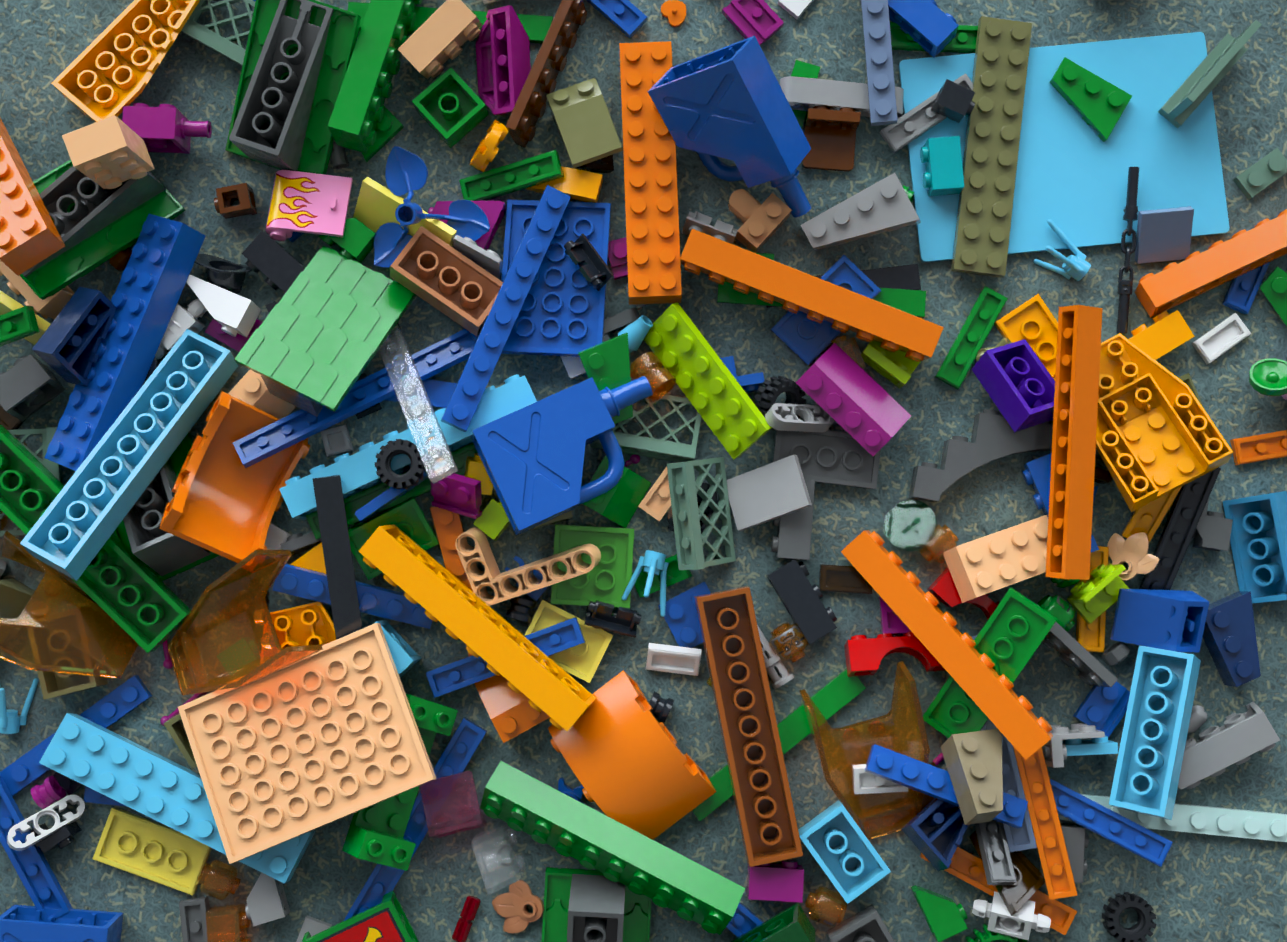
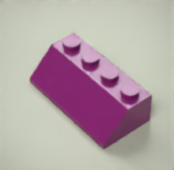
(853, 399)

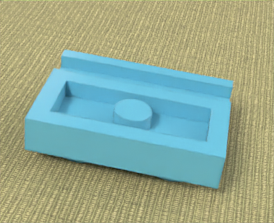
(1095, 746)

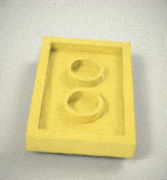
(578, 660)

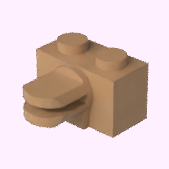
(758, 219)

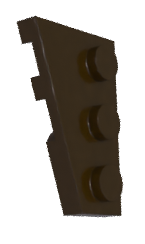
(1028, 880)

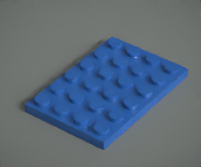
(560, 308)

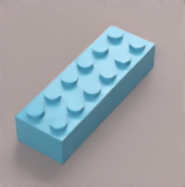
(1155, 732)

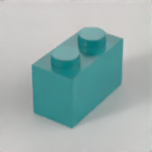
(943, 166)

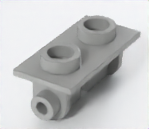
(702, 223)

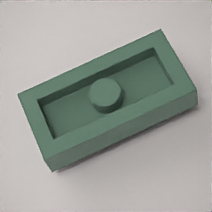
(1262, 173)

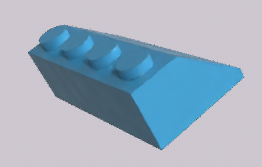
(1260, 544)

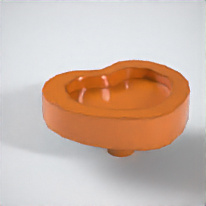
(674, 11)

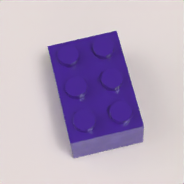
(1017, 384)

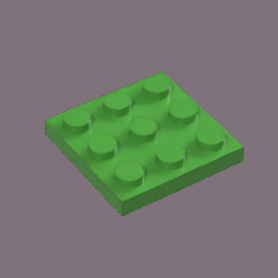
(608, 578)

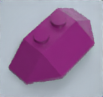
(502, 59)

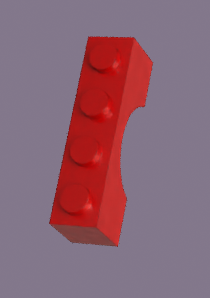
(946, 591)
(865, 654)

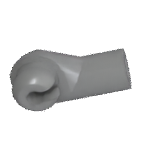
(1197, 719)

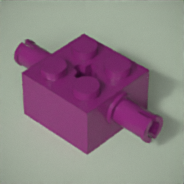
(164, 127)

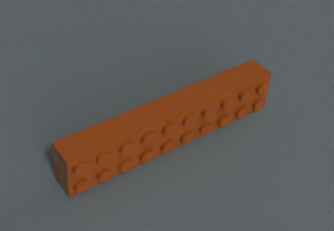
(748, 726)

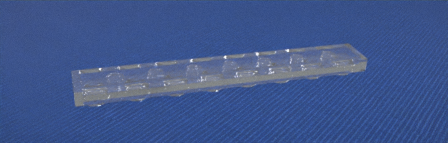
(417, 407)

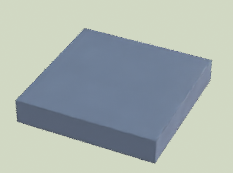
(1164, 234)

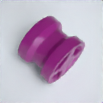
(48, 792)

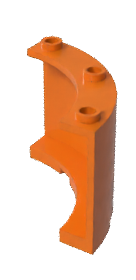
(218, 498)
(631, 761)

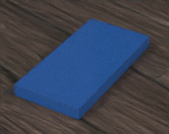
(810, 338)

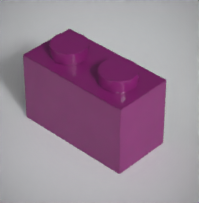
(776, 882)

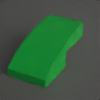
(673, 576)

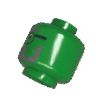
(1060, 609)

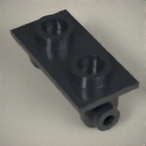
(590, 262)
(601, 617)

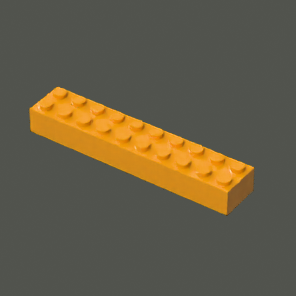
(477, 626)

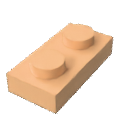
(658, 498)

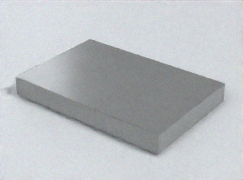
(768, 493)

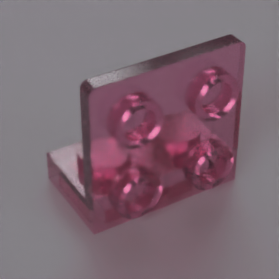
(451, 805)

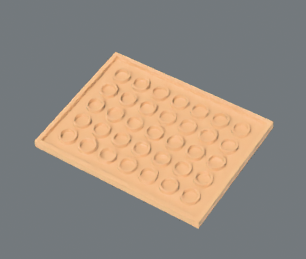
(306, 744)

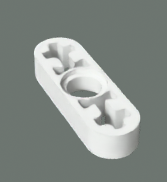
(23, 826)

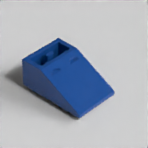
(1160, 619)

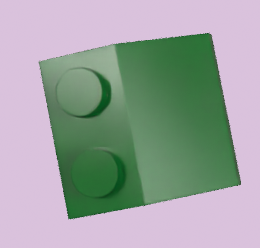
(623, 499)

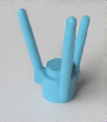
(1073, 265)
(653, 563)
(9, 718)

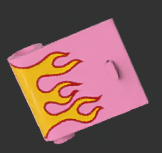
(305, 204)

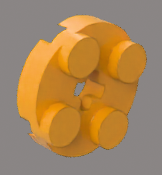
(488, 147)

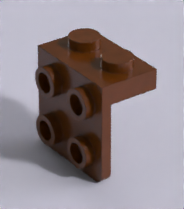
(831, 138)

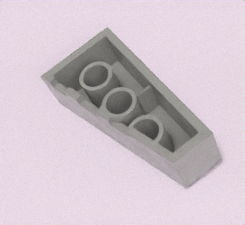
(865, 214)
(1225, 745)

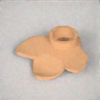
(1133, 552)

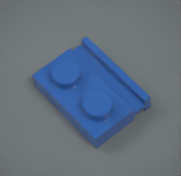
(1104, 707)

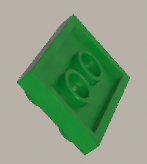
(407, 517)

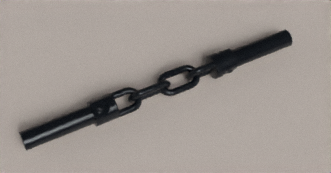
(1126, 286)

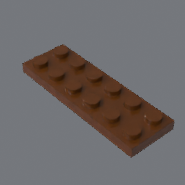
(545, 69)

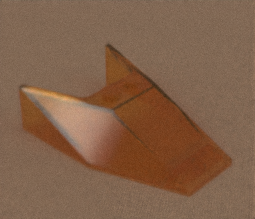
(62, 626)
(231, 632)
(842, 747)

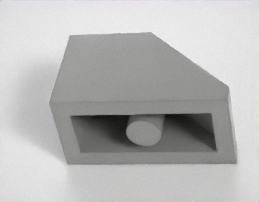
(266, 901)

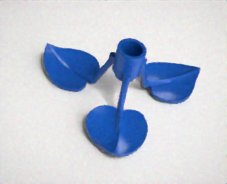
(409, 173)

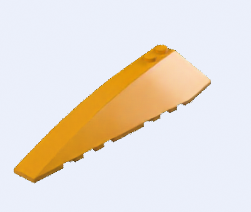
(123, 57)

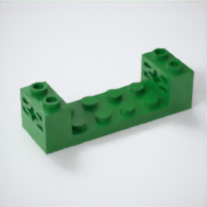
(379, 829)

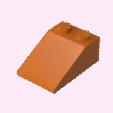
(507, 709)

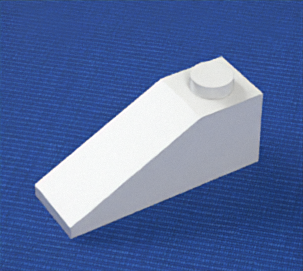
(227, 308)

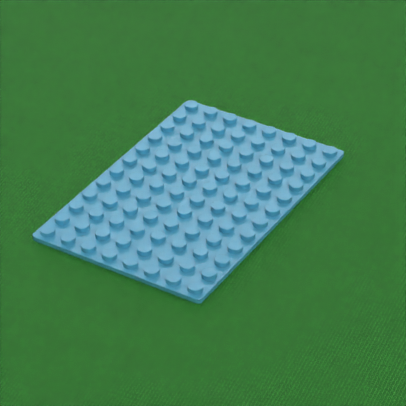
(1063, 163)

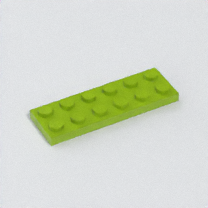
(706, 381)

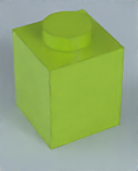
(493, 520)

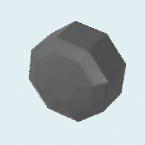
(1115, 653)

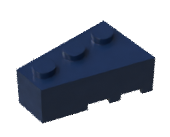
(75, 335)
(1232, 638)
(937, 832)

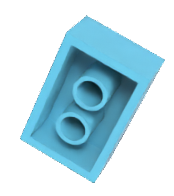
(843, 851)

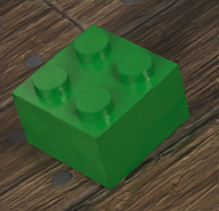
(450, 107)

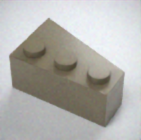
(976, 773)

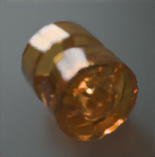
(659, 378)

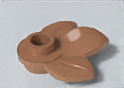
(513, 907)

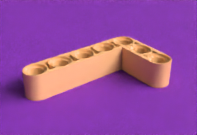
(524, 574)

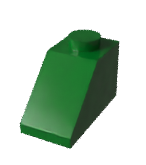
(940, 913)

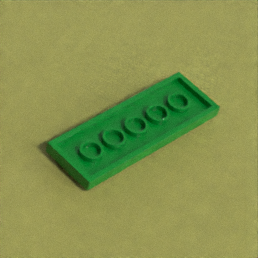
(1010, 642)

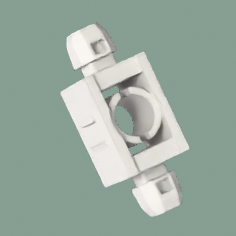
(179, 322)
(1018, 924)

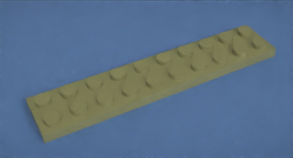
(992, 147)

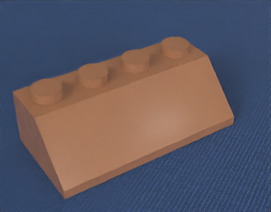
(446, 280)

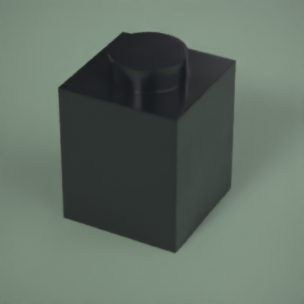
(954, 101)

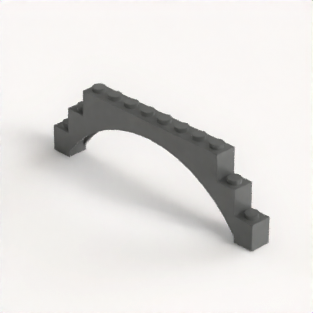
(995, 439)

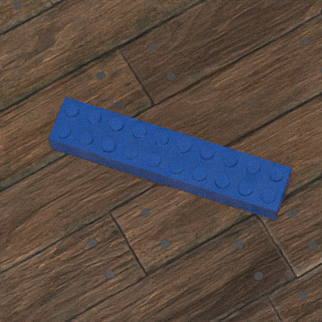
(144, 309)

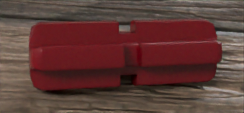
(467, 915)

